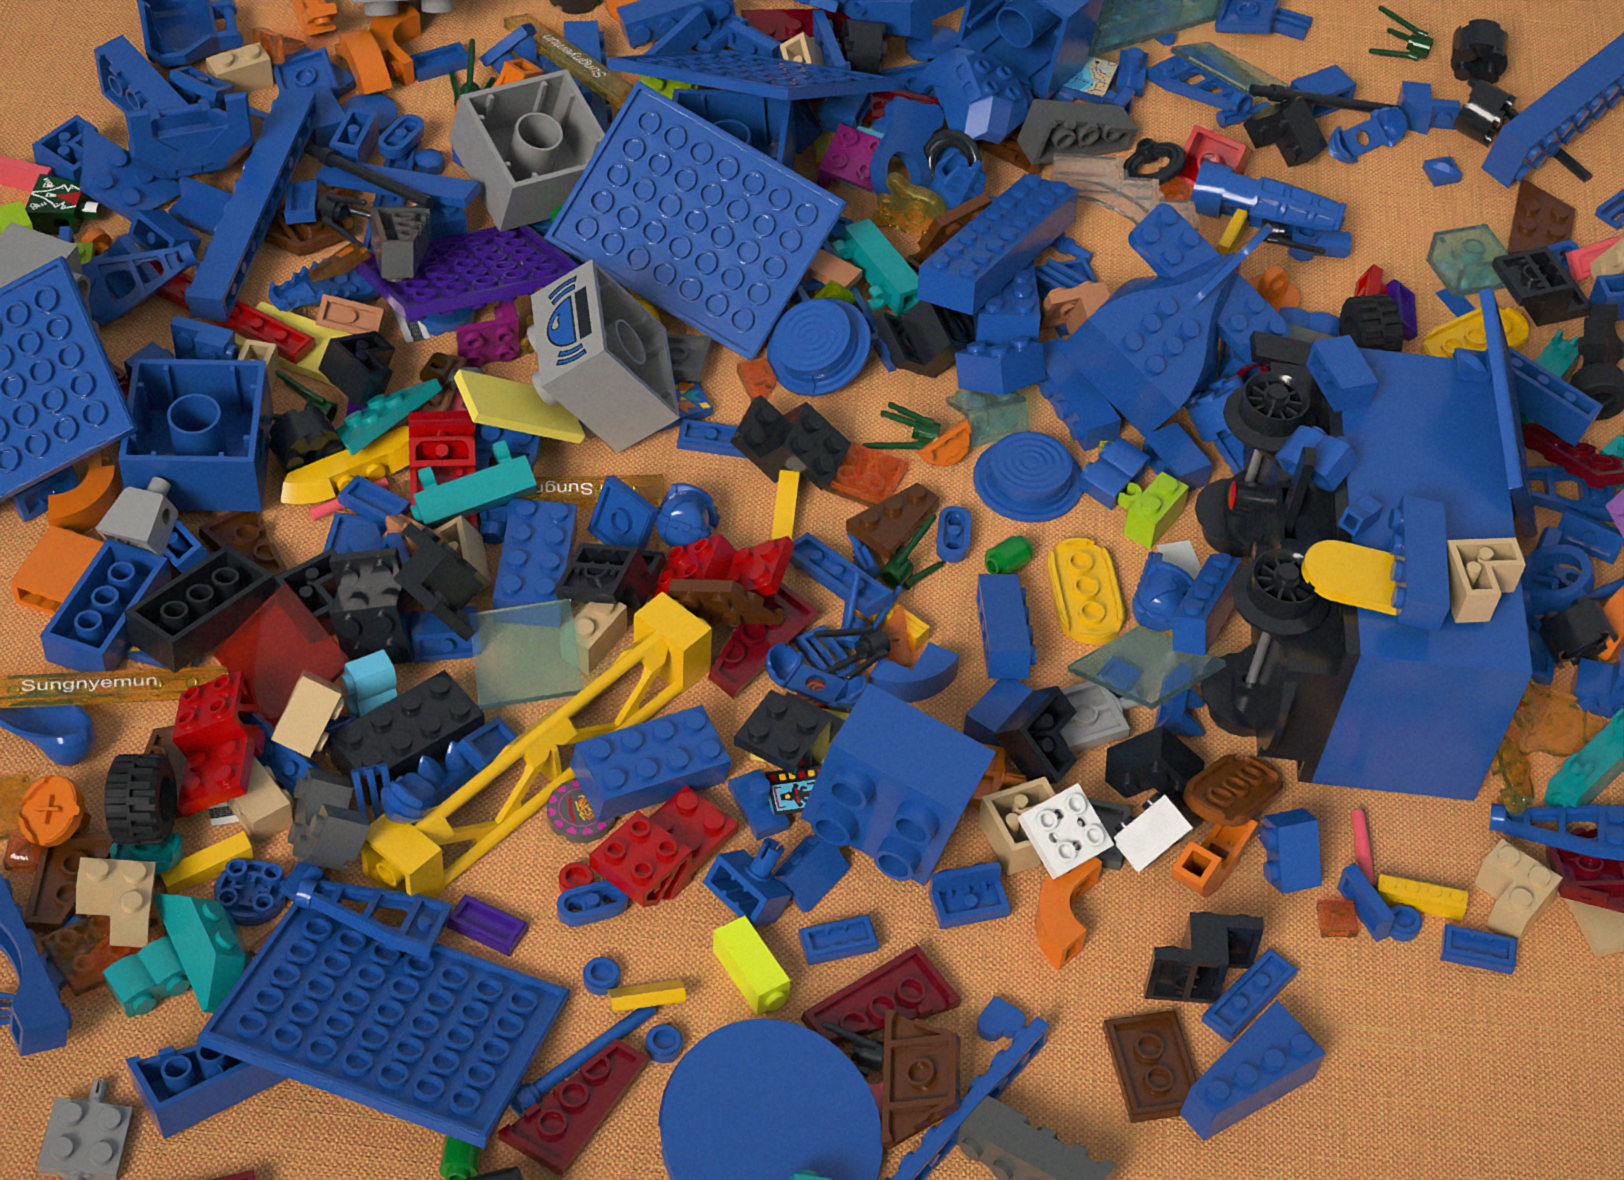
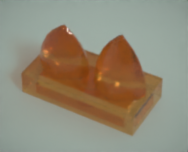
(276, 44)

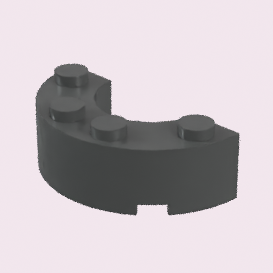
(323, 826)

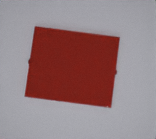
(277, 647)

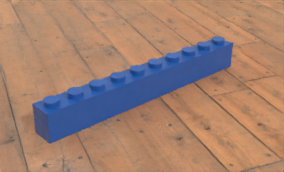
(252, 206)

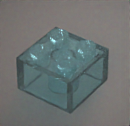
(1465, 259)

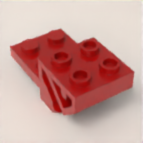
(445, 444)
(714, 558)
(216, 741)
(660, 853)

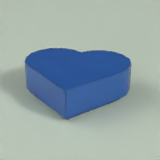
(999, 1020)

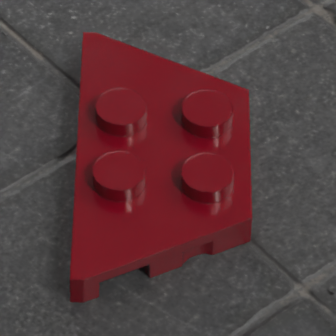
(1588, 878)

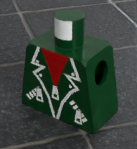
(59, 203)

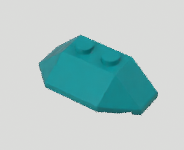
(206, 945)

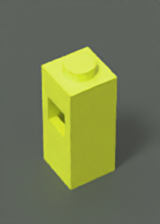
(751, 965)

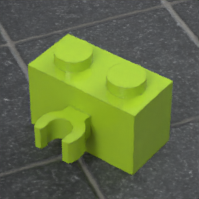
(1153, 510)

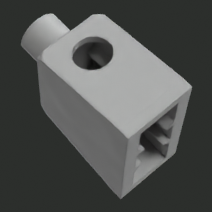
(141, 518)

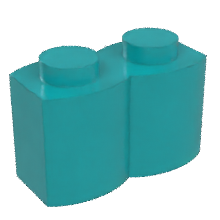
(147, 977)

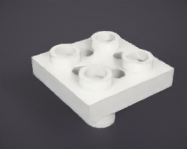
(1055, 837)

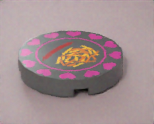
(572, 815)

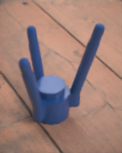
(850, 621)

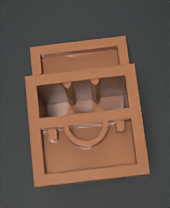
(1072, 305)

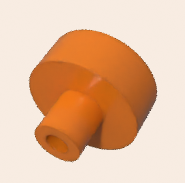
(100, 239)

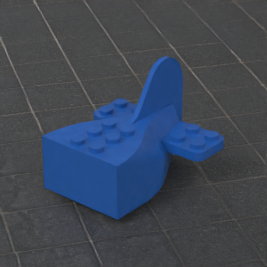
(1163, 330)

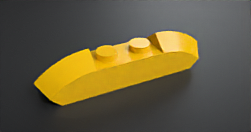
(330, 475)

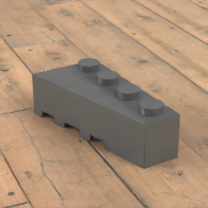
(1074, 129)
(400, 239)
(1018, 1151)

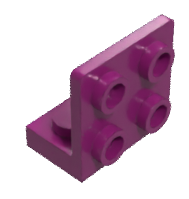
(848, 159)
(491, 339)

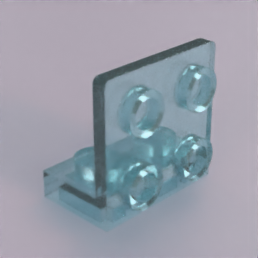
(991, 414)

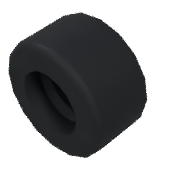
(1603, 384)

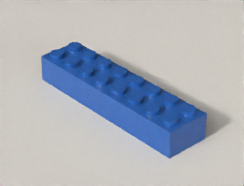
(1558, 116)
(997, 244)

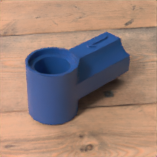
(1335, 243)

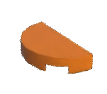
(949, 446)

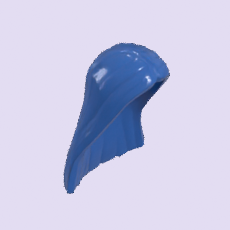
(59, 731)

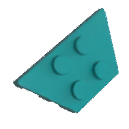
(383, 413)

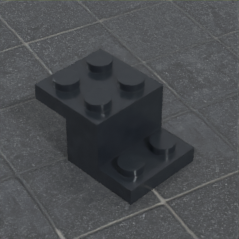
(1542, 286)
(925, 337)
(790, 442)
(610, 575)
(439, 579)
(370, 605)
(788, 732)
(1206, 952)

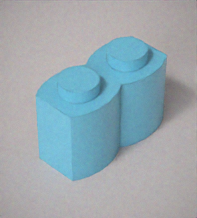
(368, 683)

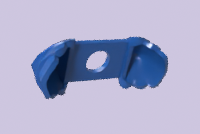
(1383, 128)
(789, 672)
(407, 798)

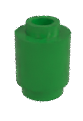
(1008, 555)
(459, 1159)

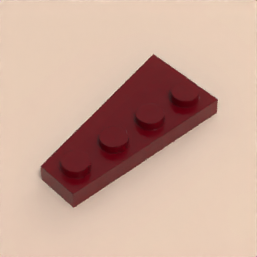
(903, 984)
(571, 1115)

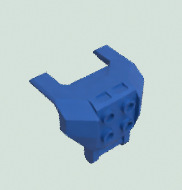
(186, 30)
(976, 95)
(190, 137)

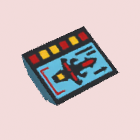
(791, 791)

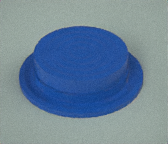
(819, 346)
(1028, 478)

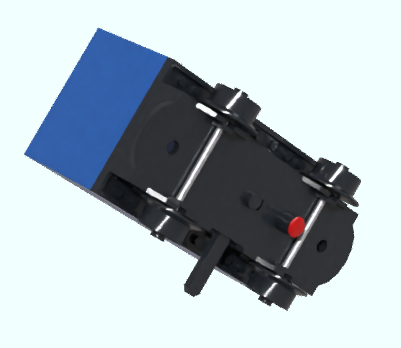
(1340, 681)

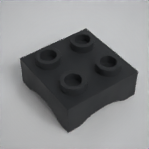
(1600, 338)

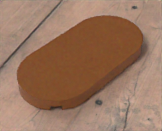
(1232, 790)

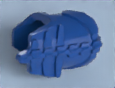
(957, 181)
(686, 515)
(1159, 593)

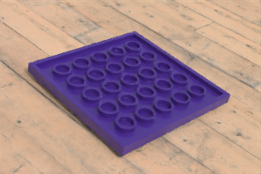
(471, 272)

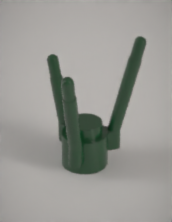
(1418, 43)
(469, 86)
(327, 406)
(924, 429)
(899, 569)

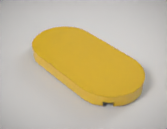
(1469, 333)
(1350, 574)
(1085, 591)

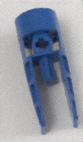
(1222, 192)

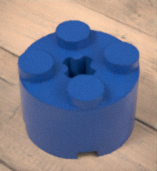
(1208, 407)

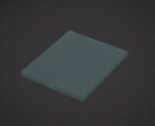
(1225, 66)
(525, 654)
(1145, 667)

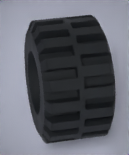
(1372, 322)
(140, 799)

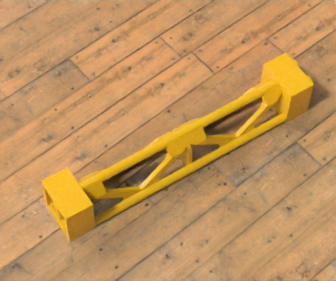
(408, 856)

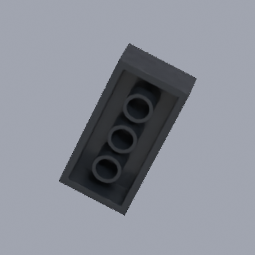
(198, 608)
(405, 729)

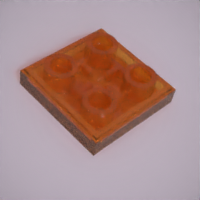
(867, 475)
(84, 952)

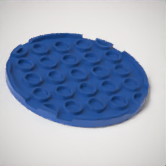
(767, 1104)

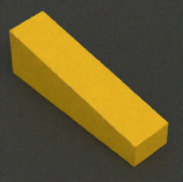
(785, 504)
(206, 863)

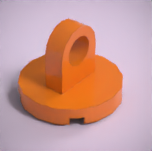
(1276, 287)
(53, 811)

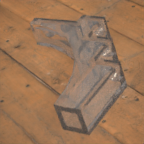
(1107, 184)

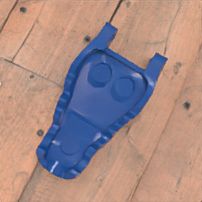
(303, 292)

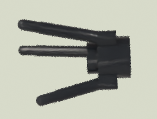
(334, 209)
(1279, 236)
(870, 646)
(866, 1051)

